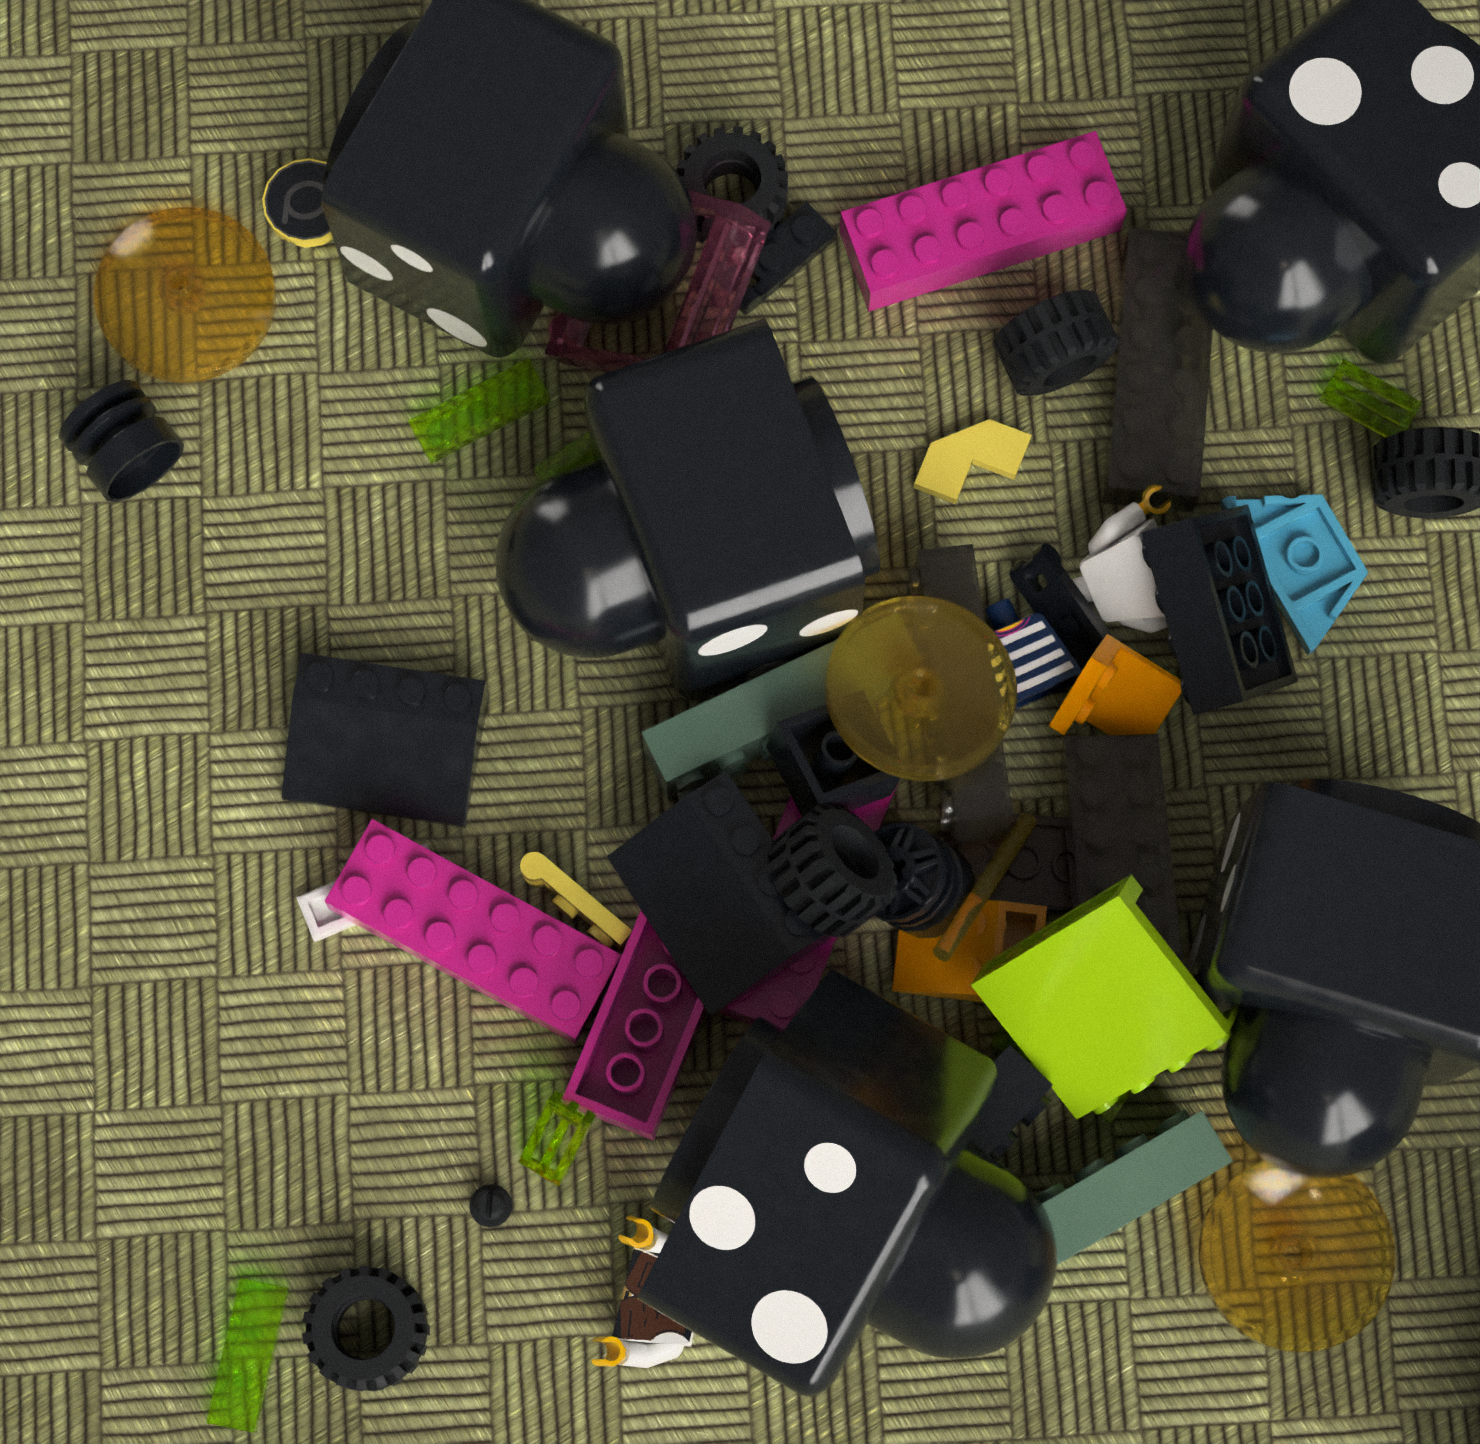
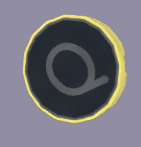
(294, 203)

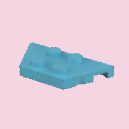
(1306, 561)

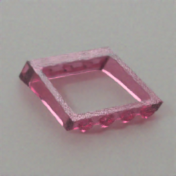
(710, 298)

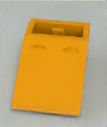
(992, 932)

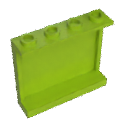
(1101, 1001)

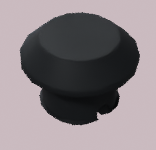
(490, 1205)

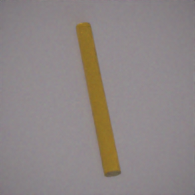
(984, 887)

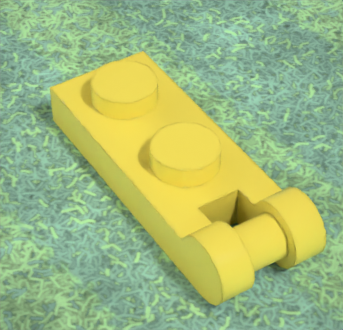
(574, 900)

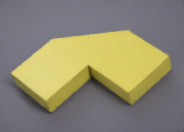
(984, 445)

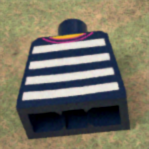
(1036, 652)

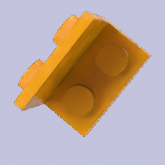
(1119, 693)

